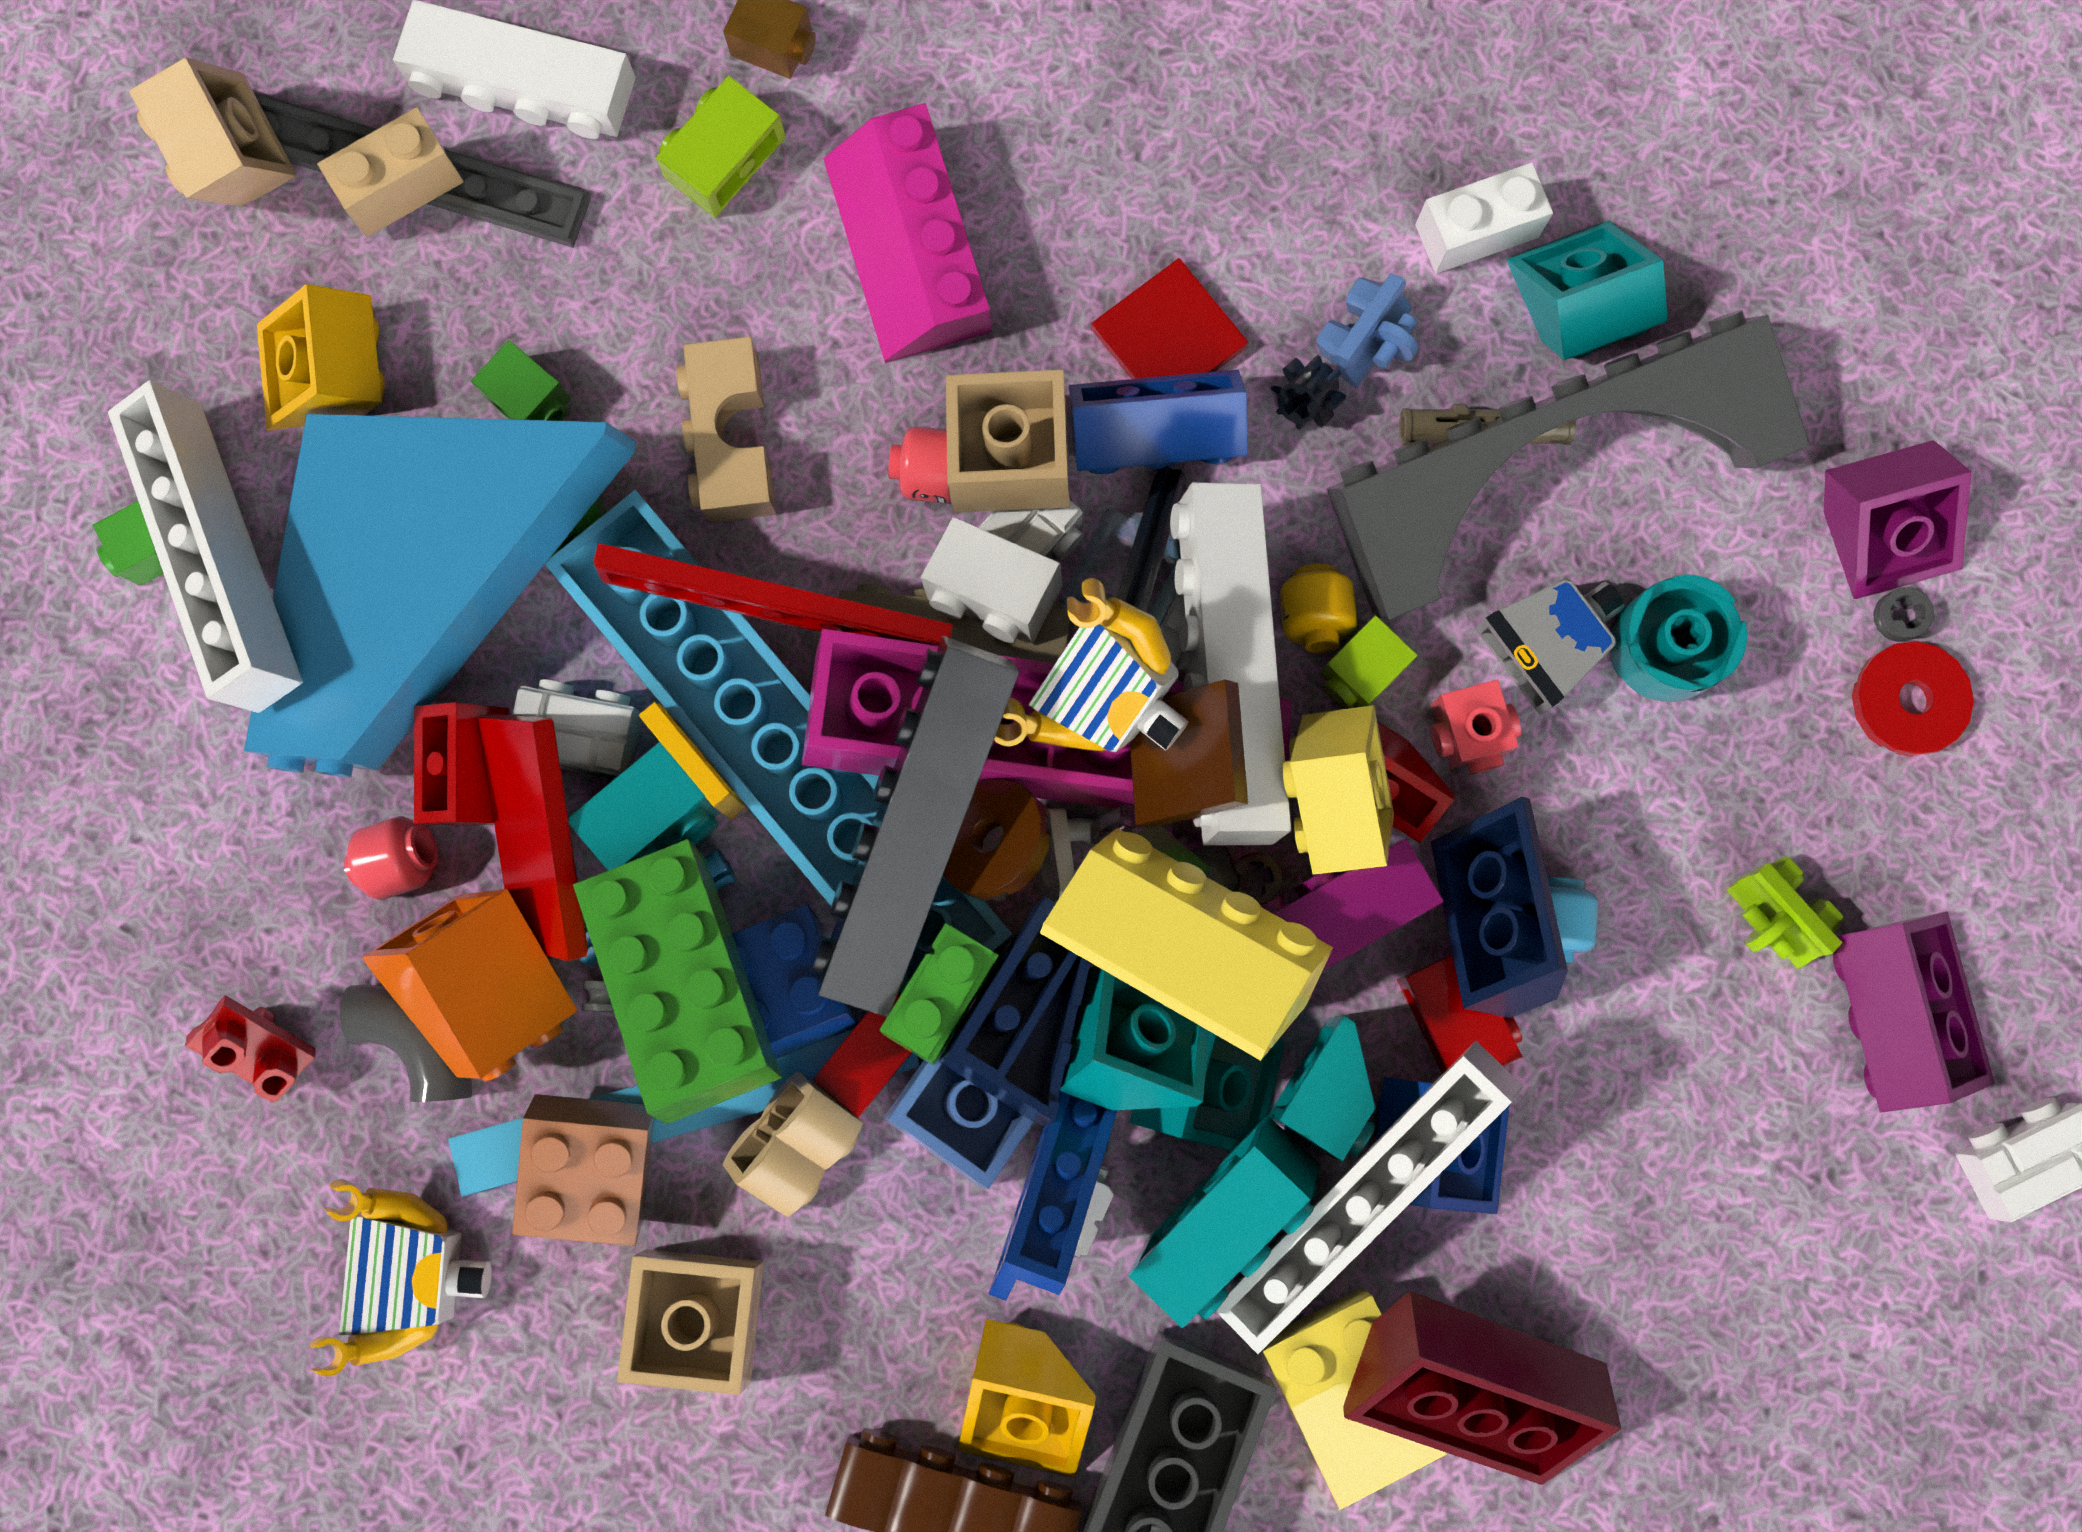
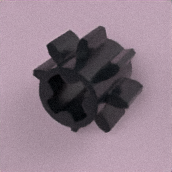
(1308, 392)

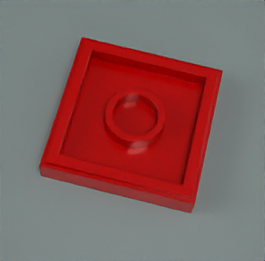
(1169, 328)

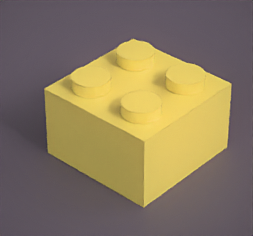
(1340, 790)

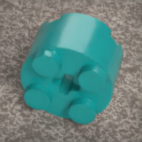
(1706, 628)

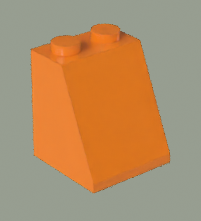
(474, 983)

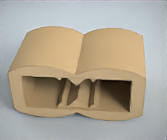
(792, 1145)

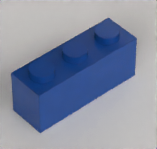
(1159, 421)

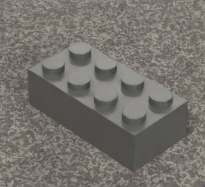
(1181, 1443)

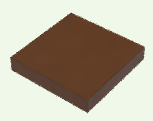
(1201, 768)

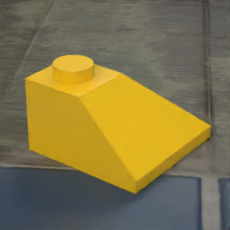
(1026, 1402)

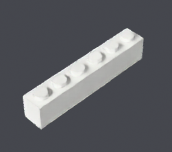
(204, 549)
(1232, 639)
(1370, 1195)

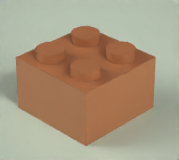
(583, 1170)

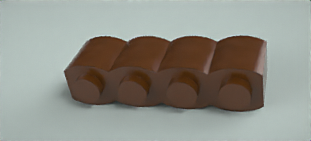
(926, 1492)

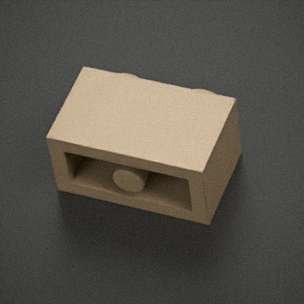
(390, 172)

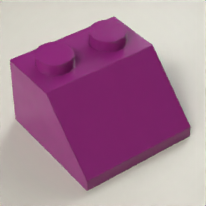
(1898, 517)

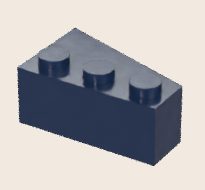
(1023, 1022)

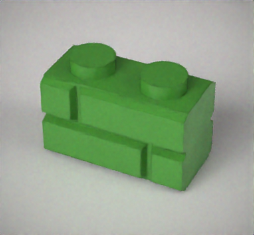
(939, 994)

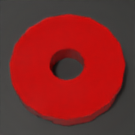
(1946, 693)

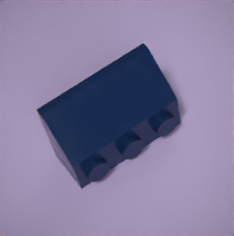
(1500, 912)

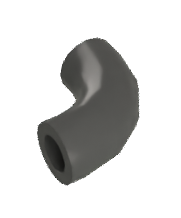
(374, 1017)

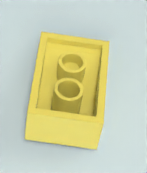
(1314, 1372)

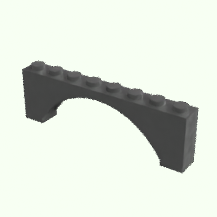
(1716, 385)

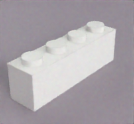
(514, 70)

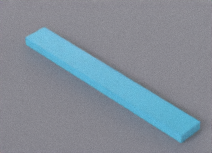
(491, 1154)

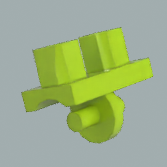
(1783, 917)

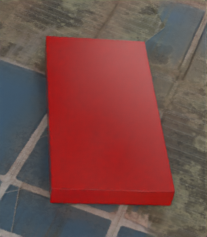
(534, 829)

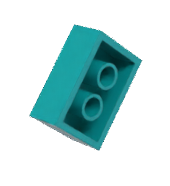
(1227, 1224)

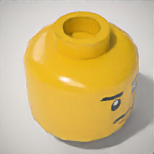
(1318, 608)

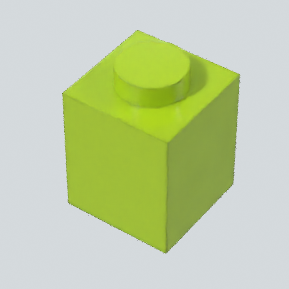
(1366, 665)

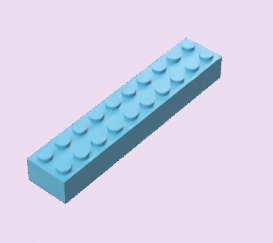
(743, 716)

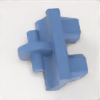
(1378, 334)

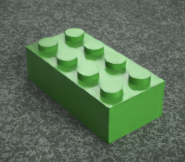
(676, 982)

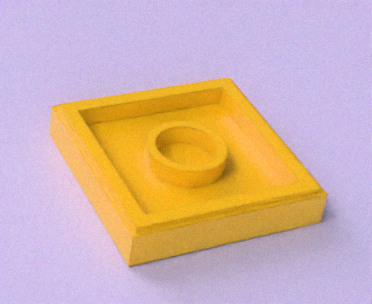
(692, 760)

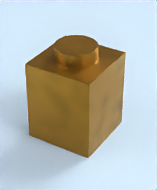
(770, 35)

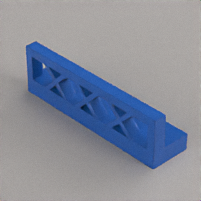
(1055, 1198)

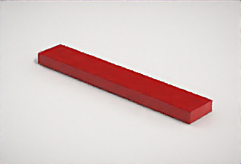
(760, 597)

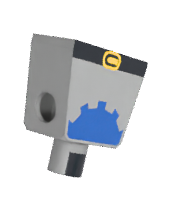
(1552, 638)

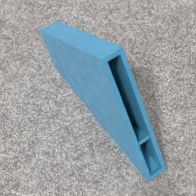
(405, 559)

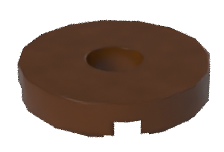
(1020, 849)

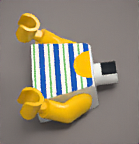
(1103, 683)
(397, 1276)

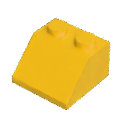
(319, 356)

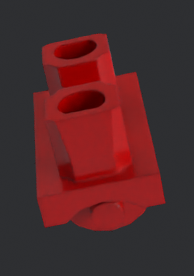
(251, 1048)

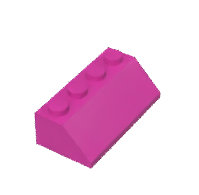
(907, 235)

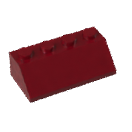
(1480, 1390)

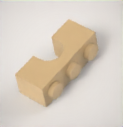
(720, 382)

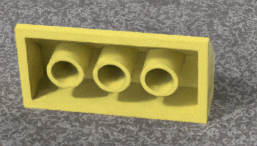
(1188, 941)

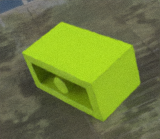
(720, 145)

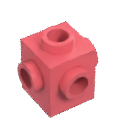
(1477, 707)

